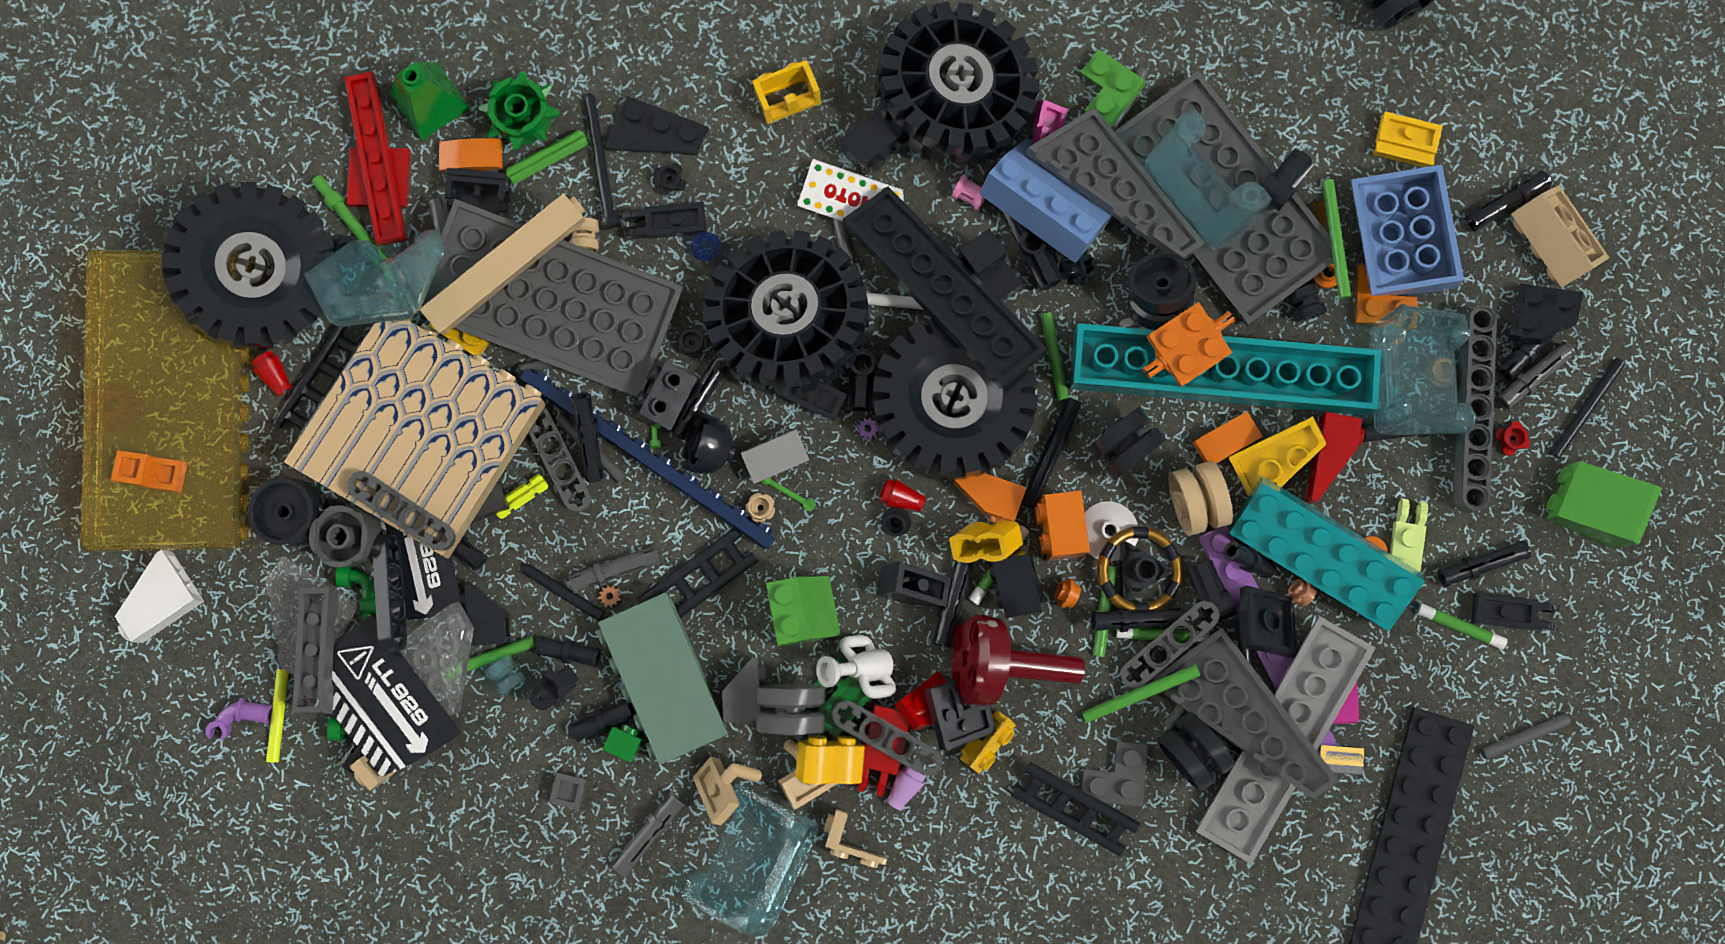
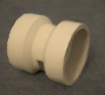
(585, 235)

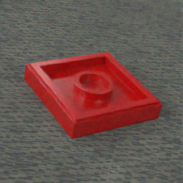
(356, 189)

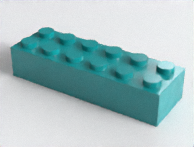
(1326, 553)

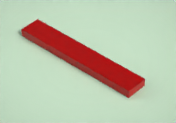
(375, 159)

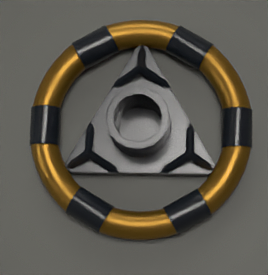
(1139, 569)

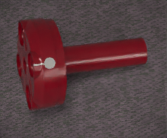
(985, 661)

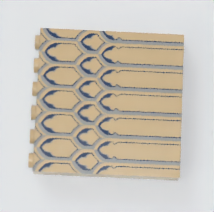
(419, 423)

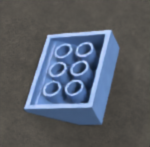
(1044, 203)
(1407, 232)

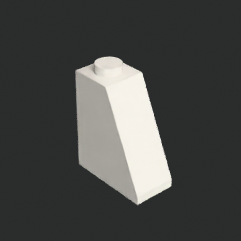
(157, 599)

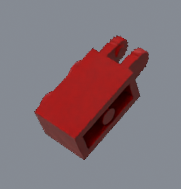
(877, 759)

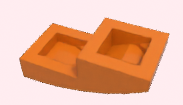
(471, 154)
(1227, 439)
(149, 471)

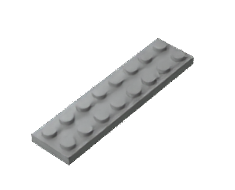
(1312, 696)

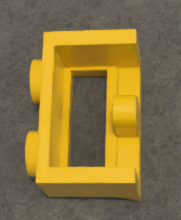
(779, 80)

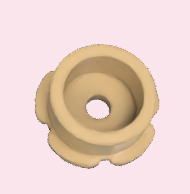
(752, 507)

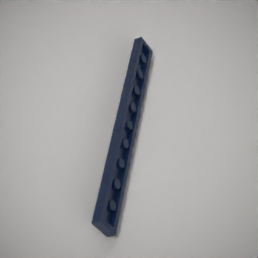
(658, 465)

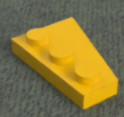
(1278, 455)

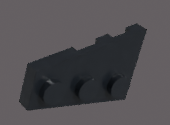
(652, 129)

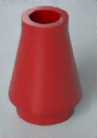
(271, 372)
(898, 494)

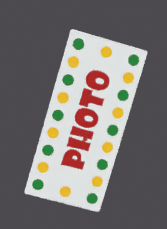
(838, 191)

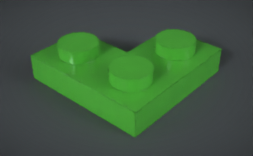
(1117, 86)

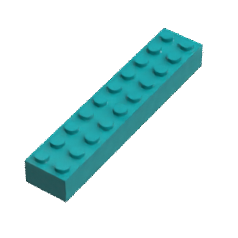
(1254, 374)

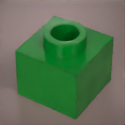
(624, 742)

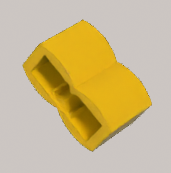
(986, 541)
(830, 761)

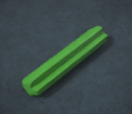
(546, 156)

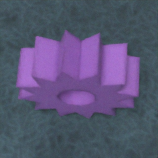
(867, 423)

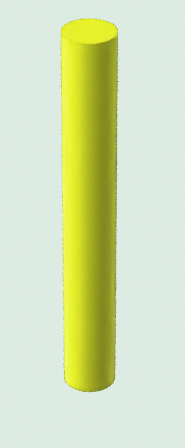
(277, 716)

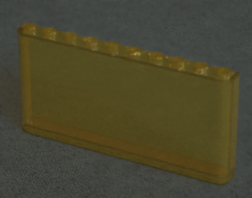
(164, 395)

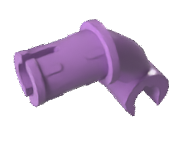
(238, 711)

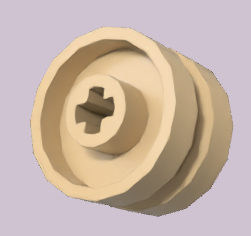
(1200, 498)

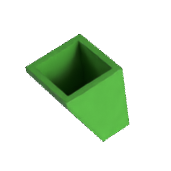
(1602, 504)
(803, 610)

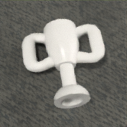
(865, 667)

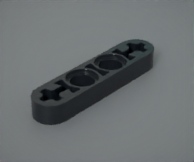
(388, 562)

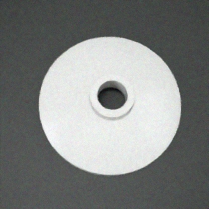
(1106, 514)

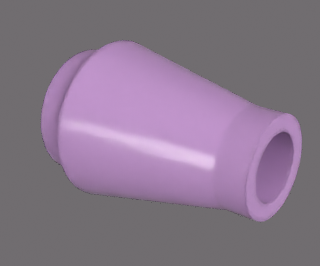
(905, 786)

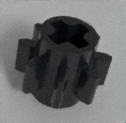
(1078, 272)

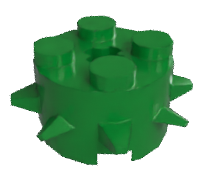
(521, 127)

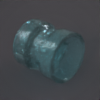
(505, 675)

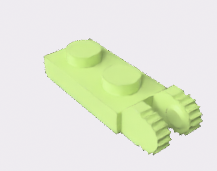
(1408, 538)

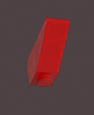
(1342, 437)

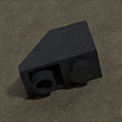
(486, 616)

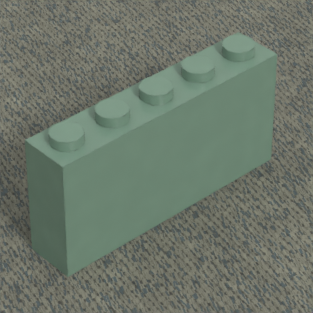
(662, 678)

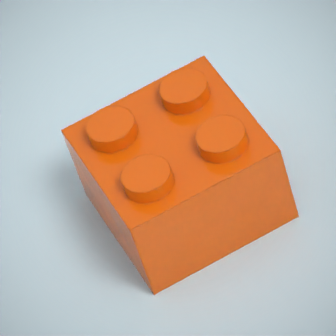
(1062, 526)

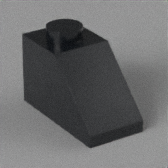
(913, 585)

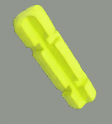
(524, 494)

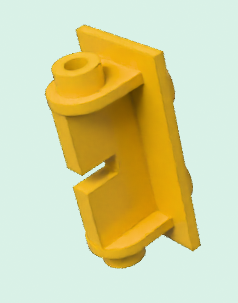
(983, 752)

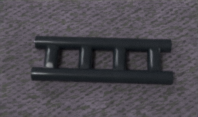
(303, 386)
(702, 560)
(1093, 805)

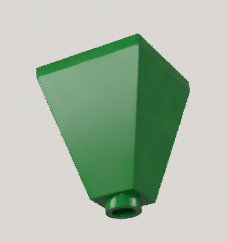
(426, 97)

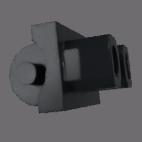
(553, 688)

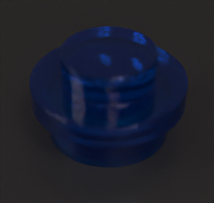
(706, 246)

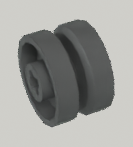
(790, 712)

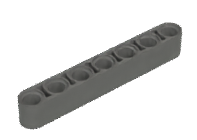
(1484, 399)

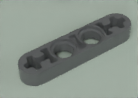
(555, 460)
(401, 511)
(1167, 641)
(884, 742)

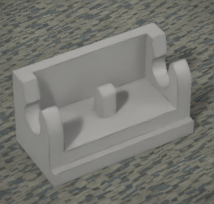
(774, 456)

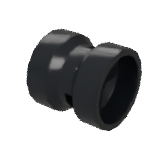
(1307, 302)

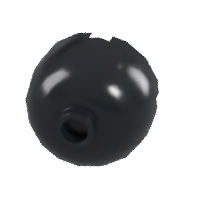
(708, 445)

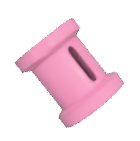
(968, 192)

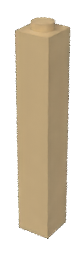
(504, 264)

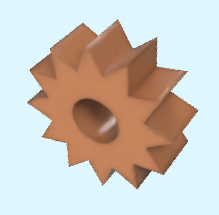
(615, 596)

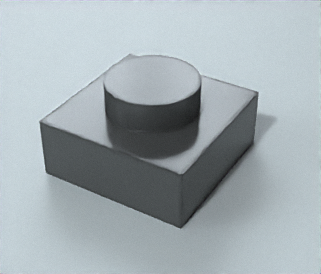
(568, 791)

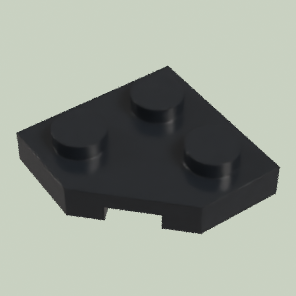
(1543, 313)

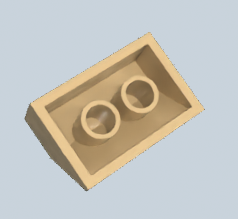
(1559, 236)

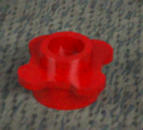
(1518, 432)

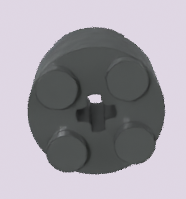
(329, 533)

